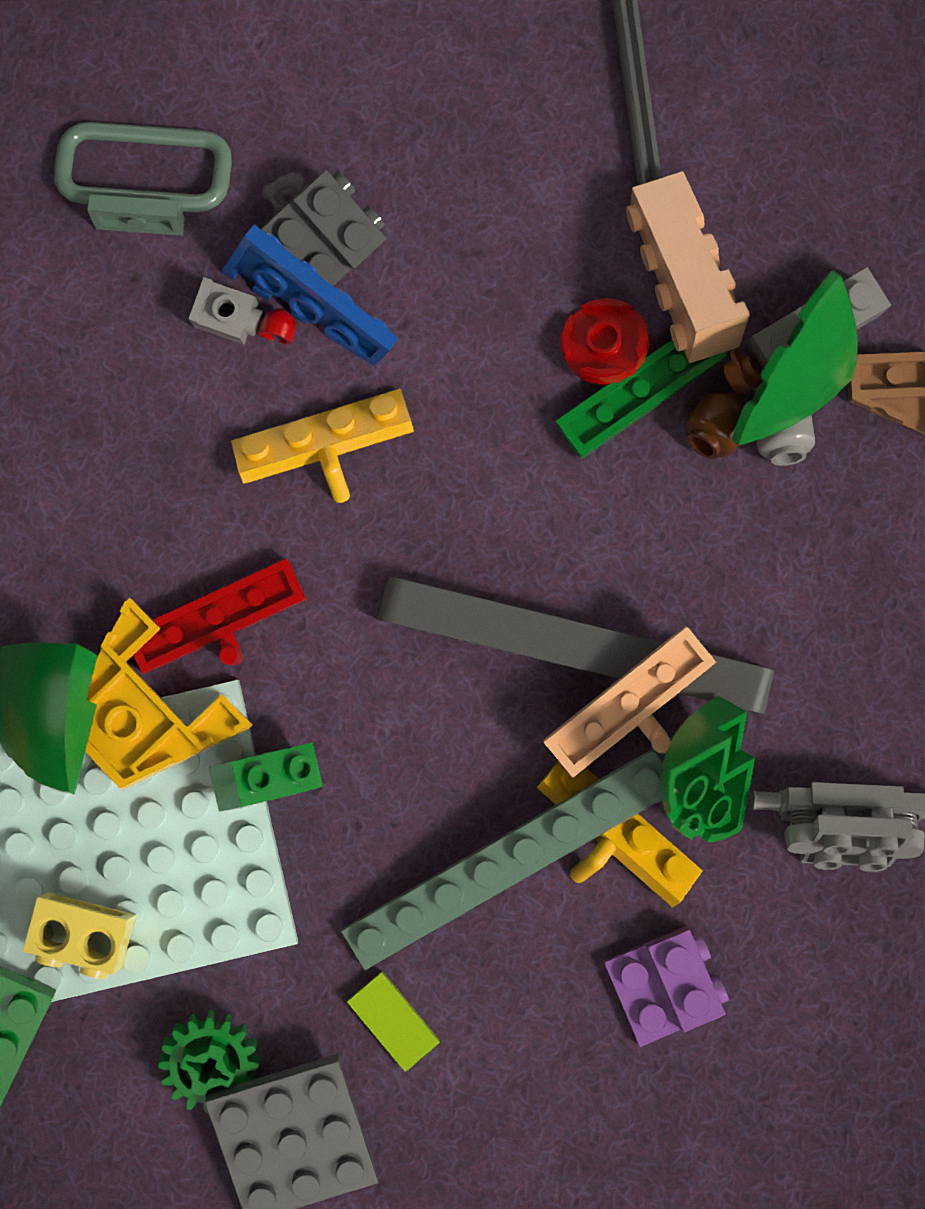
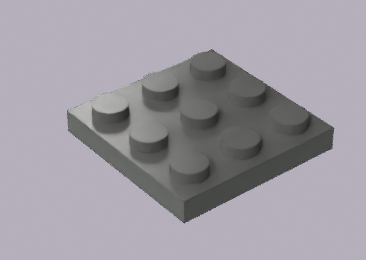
(292, 1136)

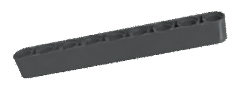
(557, 640)

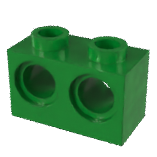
(265, 777)

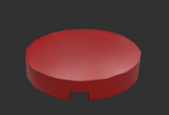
(604, 341)

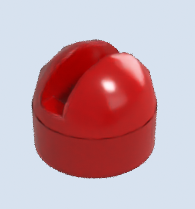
(278, 323)

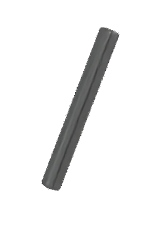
(637, 91)

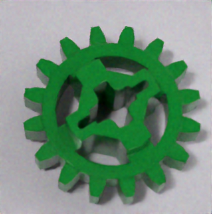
(194, 1052)

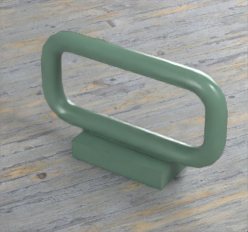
(141, 209)

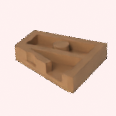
(891, 387)

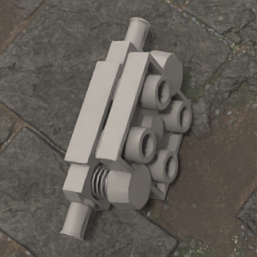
(850, 823)

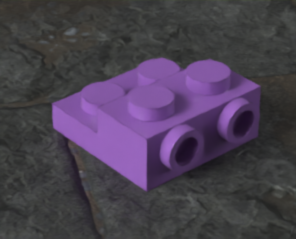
(667, 985)

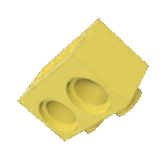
(80, 921)

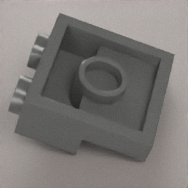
(327, 227)

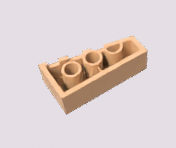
(686, 268)

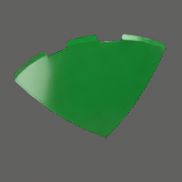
(809, 371)
(46, 710)
(708, 773)

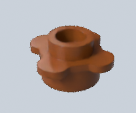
(743, 372)

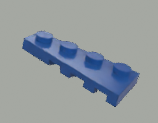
(308, 295)

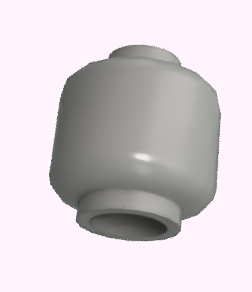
(789, 444)

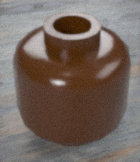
(713, 424)

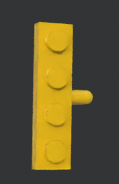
(322, 439)
(631, 842)

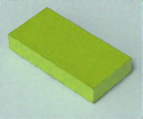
(393, 1021)

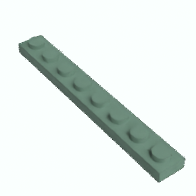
(507, 860)

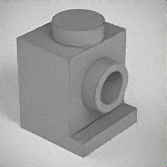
(236, 327)

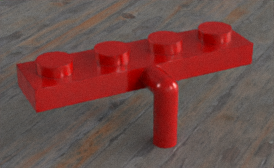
(220, 616)

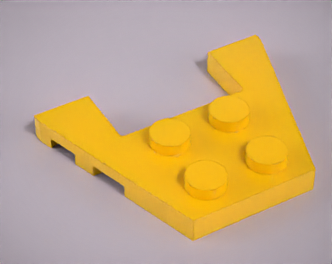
(132, 726)

